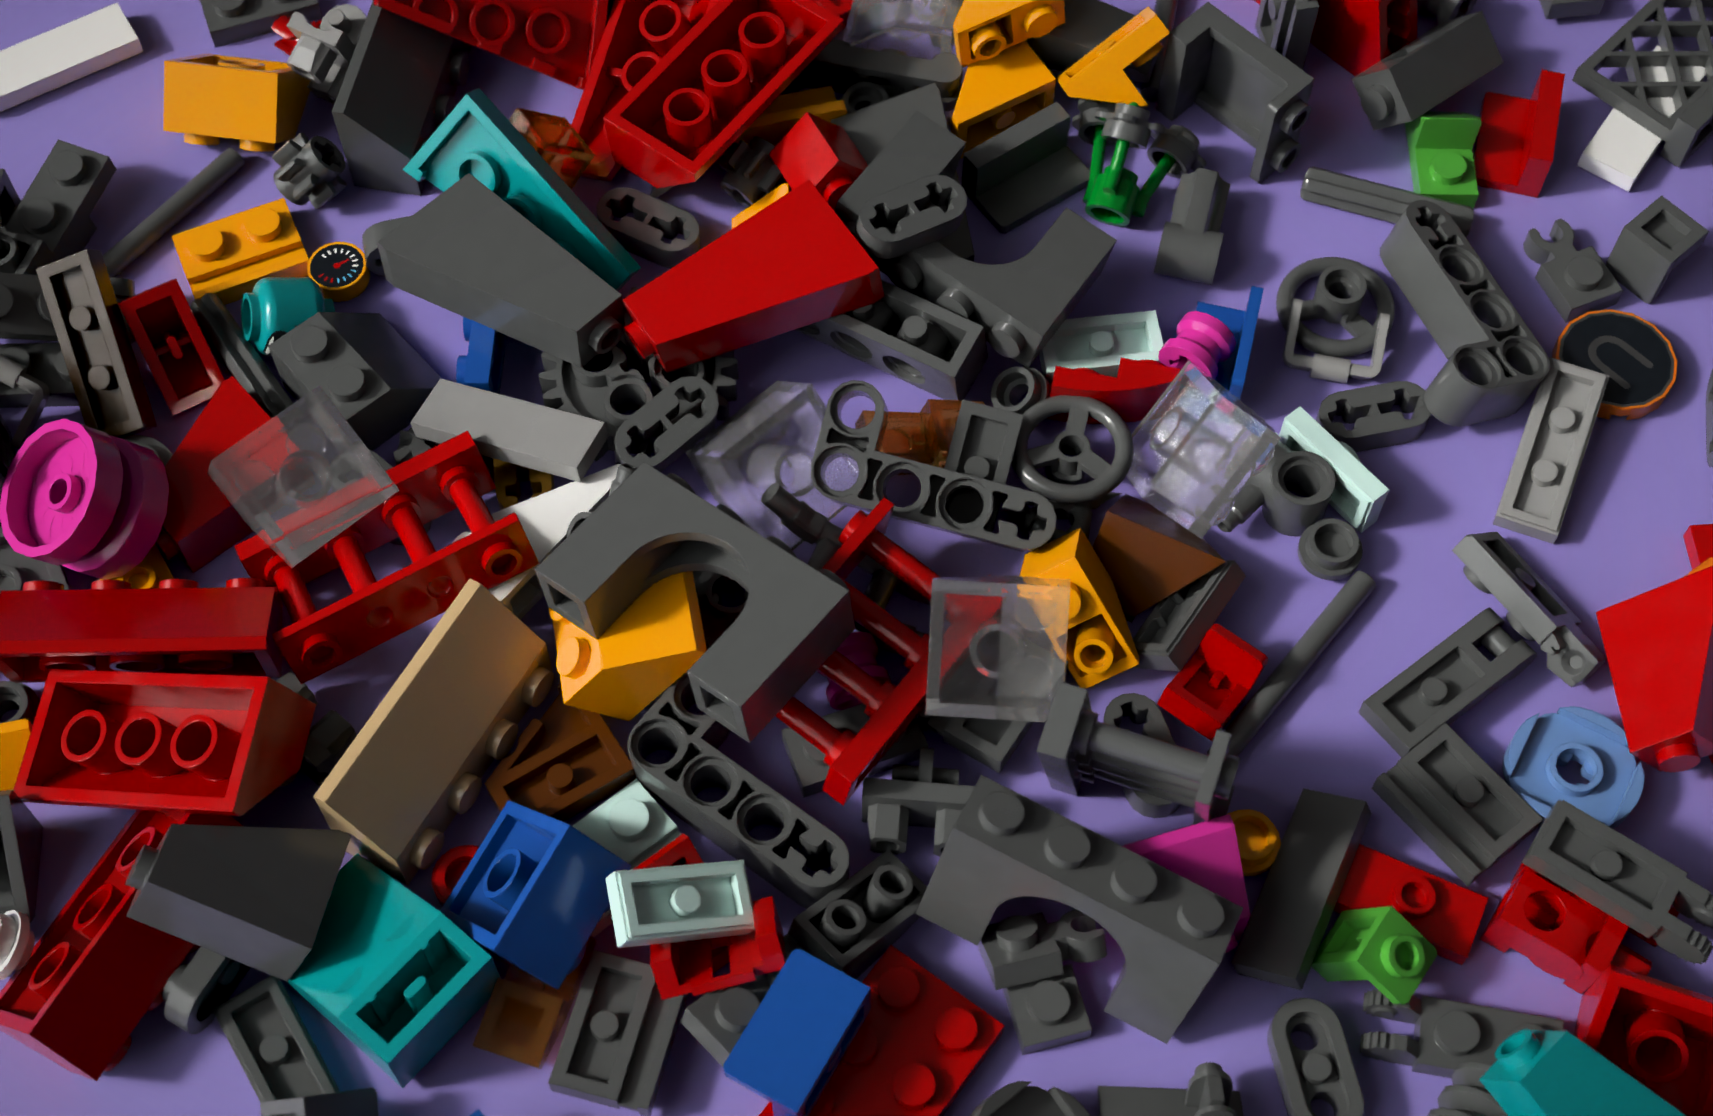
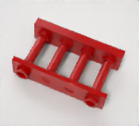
(379, 610)
(887, 705)

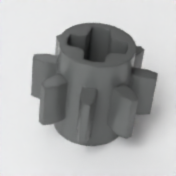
(309, 170)
(749, 171)

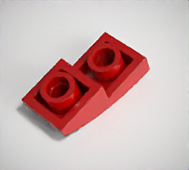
(1129, 394)

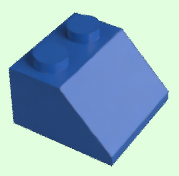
(534, 892)

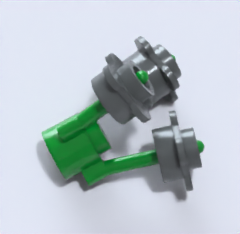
(1114, 194)

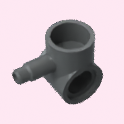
(1271, 487)

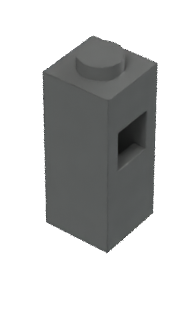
(1427, 71)

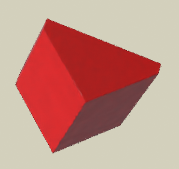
(1653, 1035)

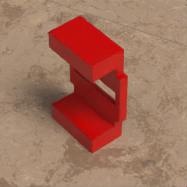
(750, 955)

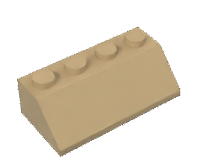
(436, 734)

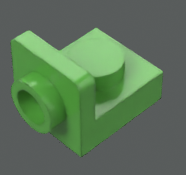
(1378, 948)

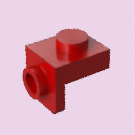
(1213, 681)

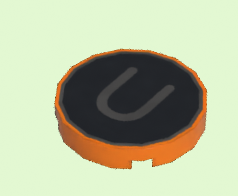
(1627, 350)

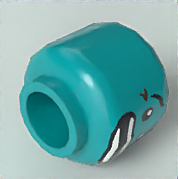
(279, 307)

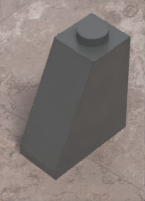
(240, 890)

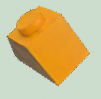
(1001, 94)

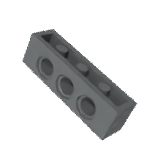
(910, 341)

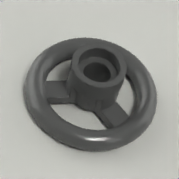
(1337, 301)
(1068, 476)

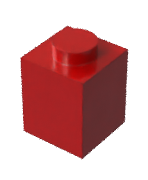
(819, 153)

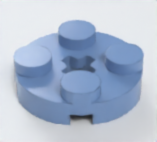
(1584, 738)

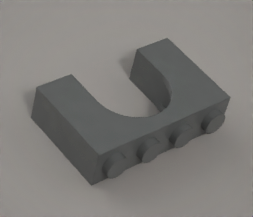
(1014, 301)
(662, 529)
(1163, 922)

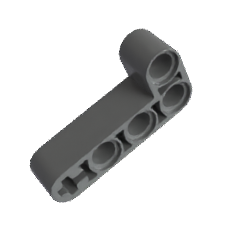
(1487, 344)
(936, 483)
(745, 806)

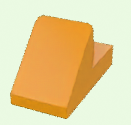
(1101, 73)

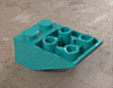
(392, 971)

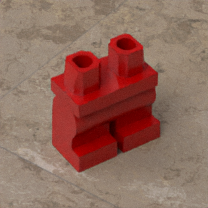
(1561, 931)

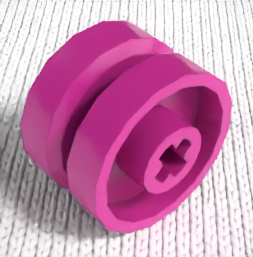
(83, 500)

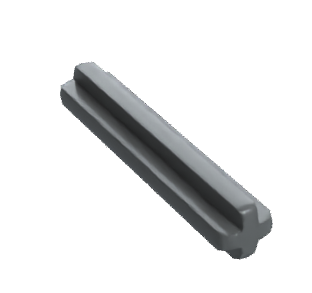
(1372, 198)
(238, 354)

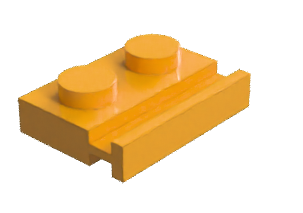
(241, 250)

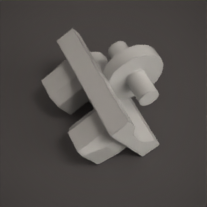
(325, 52)

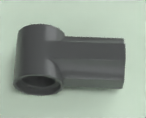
(1193, 235)

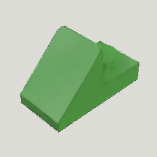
(1443, 155)

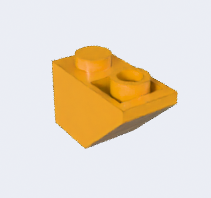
(990, 26)
(1097, 628)

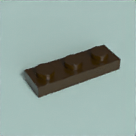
(96, 344)

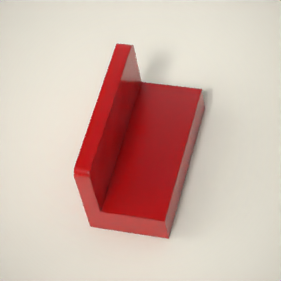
(1518, 137)

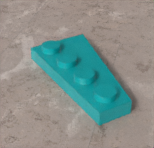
(487, 146)

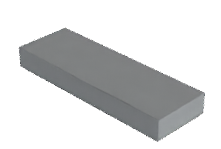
(512, 429)
(1551, 451)

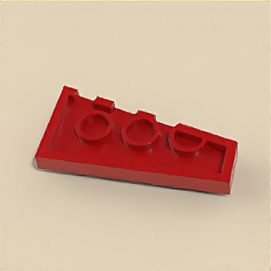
(542, 35)

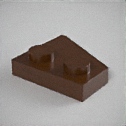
(561, 764)

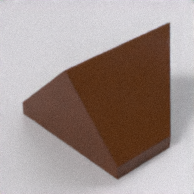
(1149, 554)

